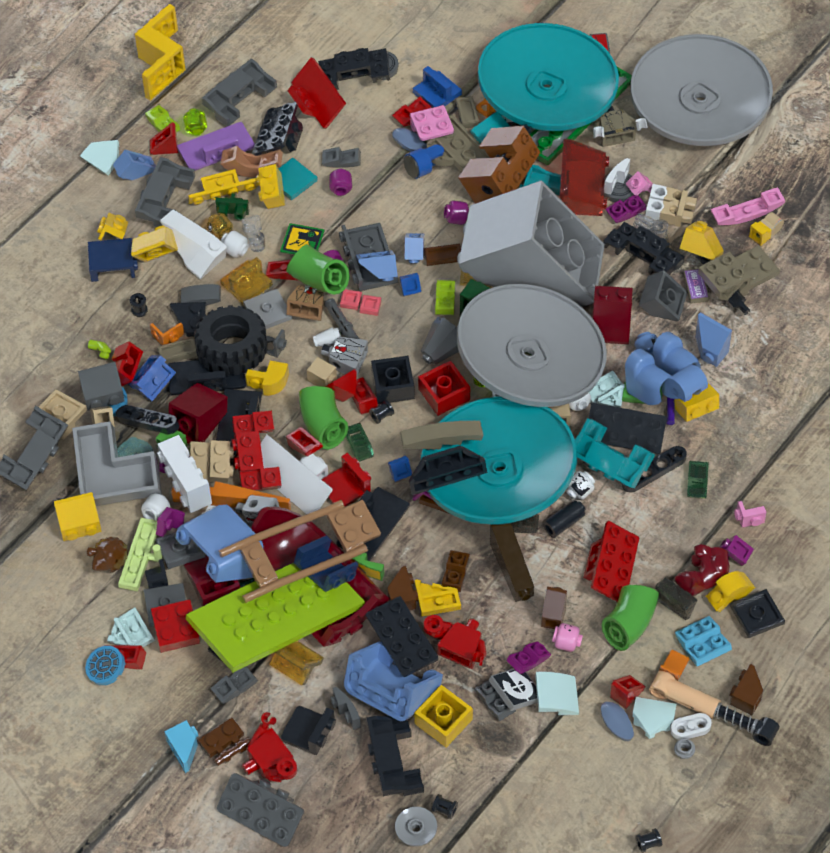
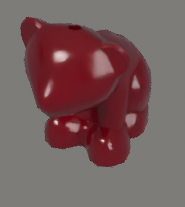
(712, 565)

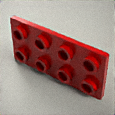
(316, 94)
(611, 560)

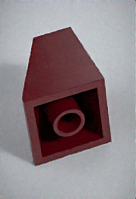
(613, 313)
(198, 411)

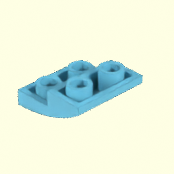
(703, 641)

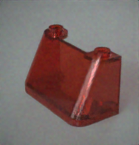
(583, 178)

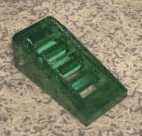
(356, 441)

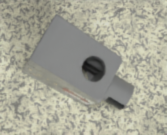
(346, 354)
(253, 506)

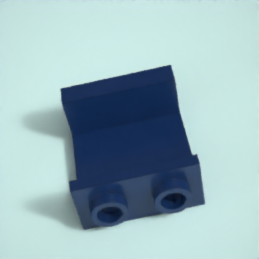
(111, 256)
(317, 552)

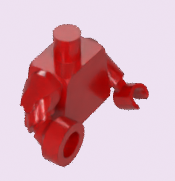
(458, 641)
(269, 754)

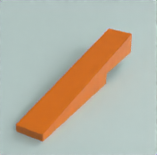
(231, 495)

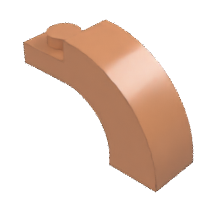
(248, 164)

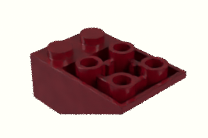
(204, 585)

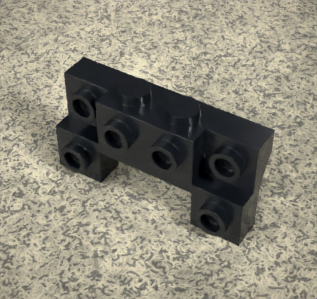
(356, 64)
(646, 247)
(384, 733)

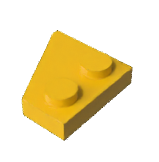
(436, 598)

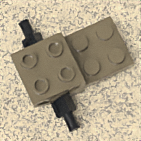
(734, 276)

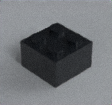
(393, 379)

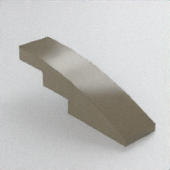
(434, 435)

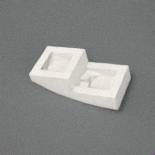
(618, 174)

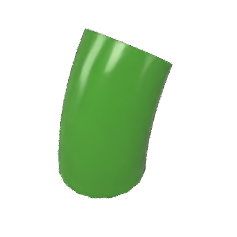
(319, 270)
(322, 416)
(630, 616)

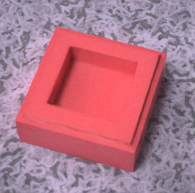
(351, 299)
(370, 305)

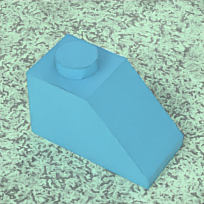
(183, 743)

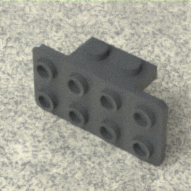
(261, 808)

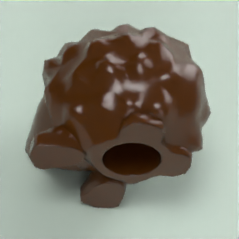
(108, 554)

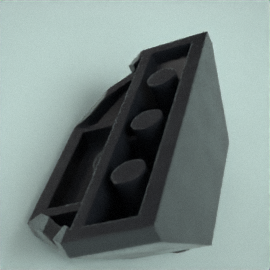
(446, 468)

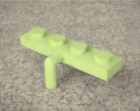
(140, 554)

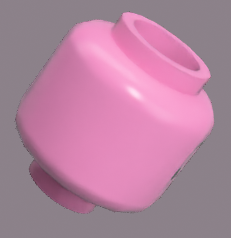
(567, 637)

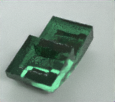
(697, 479)

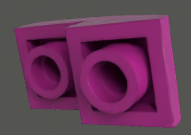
(625, 210)
(529, 657)

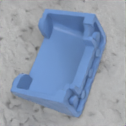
(213, 532)
(380, 684)

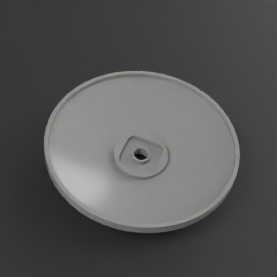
(695, 66)
(535, 320)

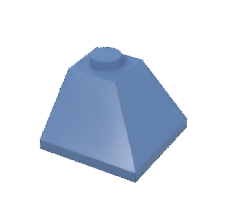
(380, 264)
(712, 340)

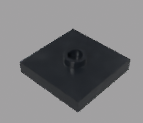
(757, 613)

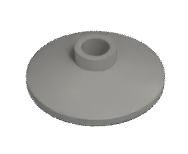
(416, 818)

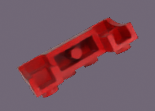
(249, 452)

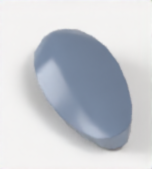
(408, 139)
(617, 721)

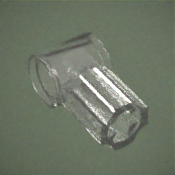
(657, 227)

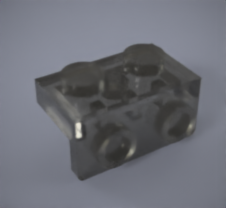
(675, 598)

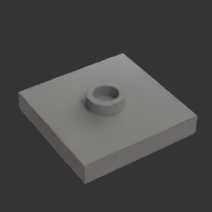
(269, 307)

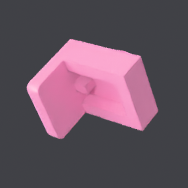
(750, 517)

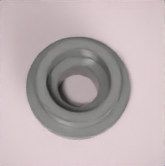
(684, 743)

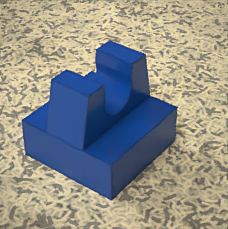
(410, 284)
(400, 468)

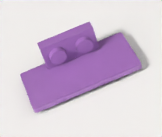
(209, 147)

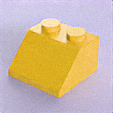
(701, 241)
(154, 244)
(77, 516)

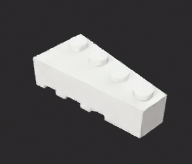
(185, 475)

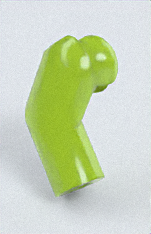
(100, 346)

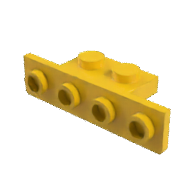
(220, 185)

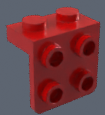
(348, 481)

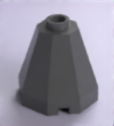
(440, 342)

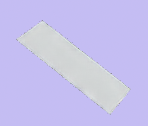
(297, 481)

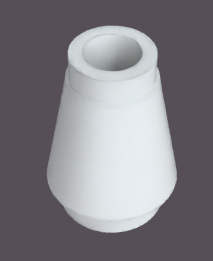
(326, 337)

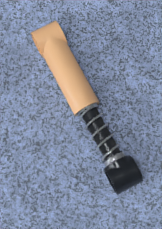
(667, 687)

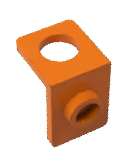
(490, 110)
(169, 336)
(674, 664)

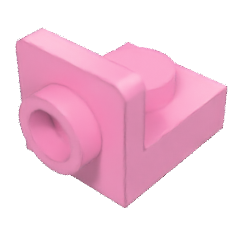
(639, 183)

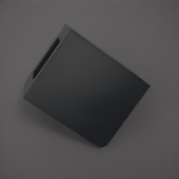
(157, 576)

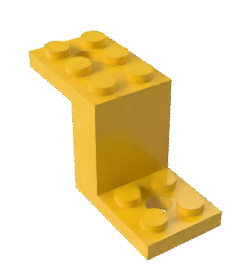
(160, 52)

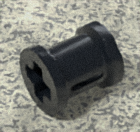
(141, 304)
(381, 411)
(444, 806)
(648, 840)

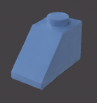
(133, 165)
(414, 247)

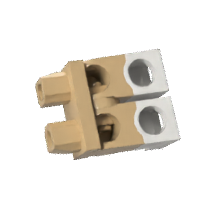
(670, 205)

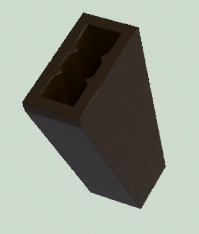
(511, 561)

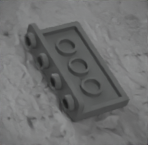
(361, 241)

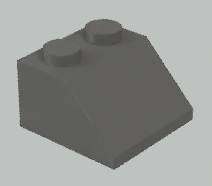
(663, 297)
(101, 386)

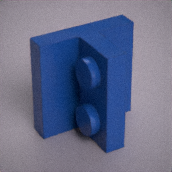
(436, 88)
(152, 377)

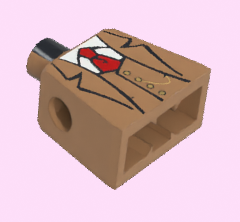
(306, 303)

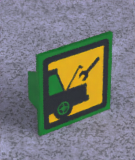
(300, 235)

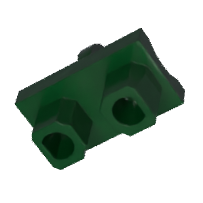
(232, 205)

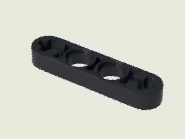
(128, 415)
(657, 471)

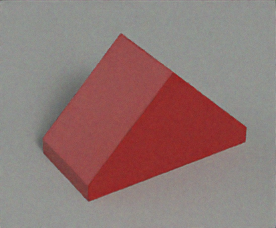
(165, 141)
(344, 386)
(626, 690)

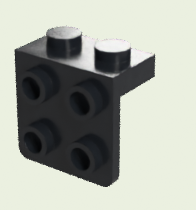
(309, 729)

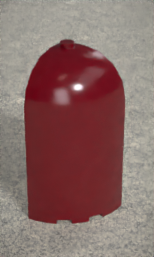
(282, 551)

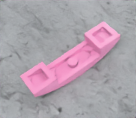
(749, 210)

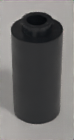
(564, 518)

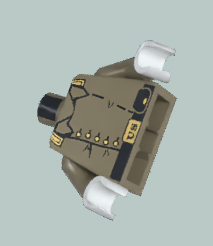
(617, 127)

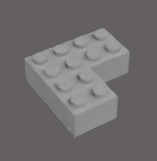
(107, 475)

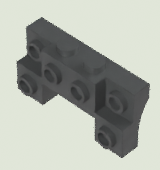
(235, 88)
(160, 189)
(37, 452)

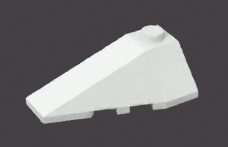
(196, 245)

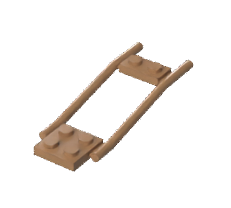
(351, 525)

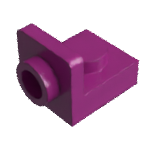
(169, 519)
(737, 549)

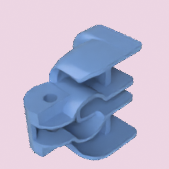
(668, 368)

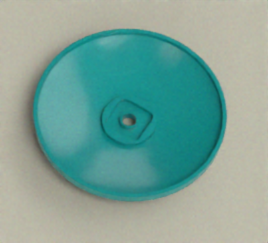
(542, 54)
(531, 447)

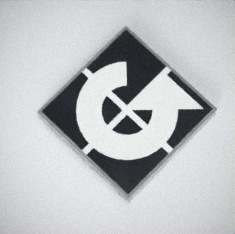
(515, 689)

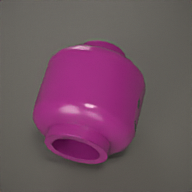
(340, 182)
(456, 212)

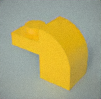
(272, 380)
(730, 587)

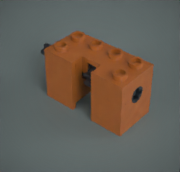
(510, 159)

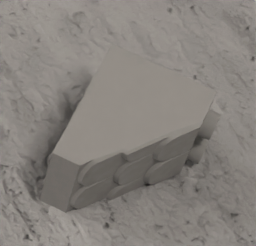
(531, 241)

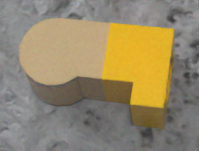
(766, 228)

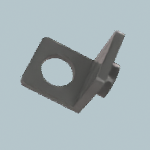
(279, 344)

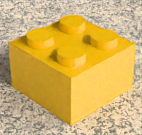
(443, 716)

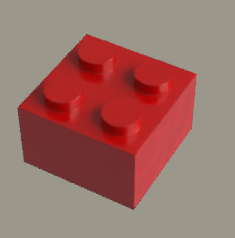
(444, 388)
(172, 627)

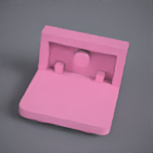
(431, 123)

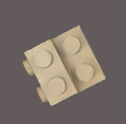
(64, 408)
(213, 459)

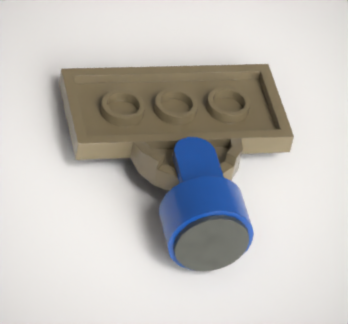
(445, 151)

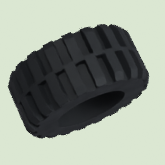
(231, 323)

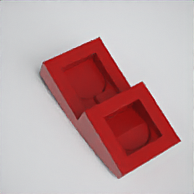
(403, 114)

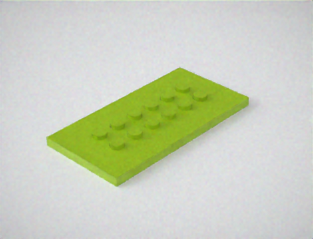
(255, 629)

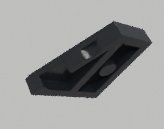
(189, 315)

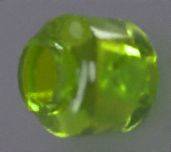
(195, 122)

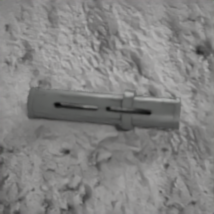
(341, 321)

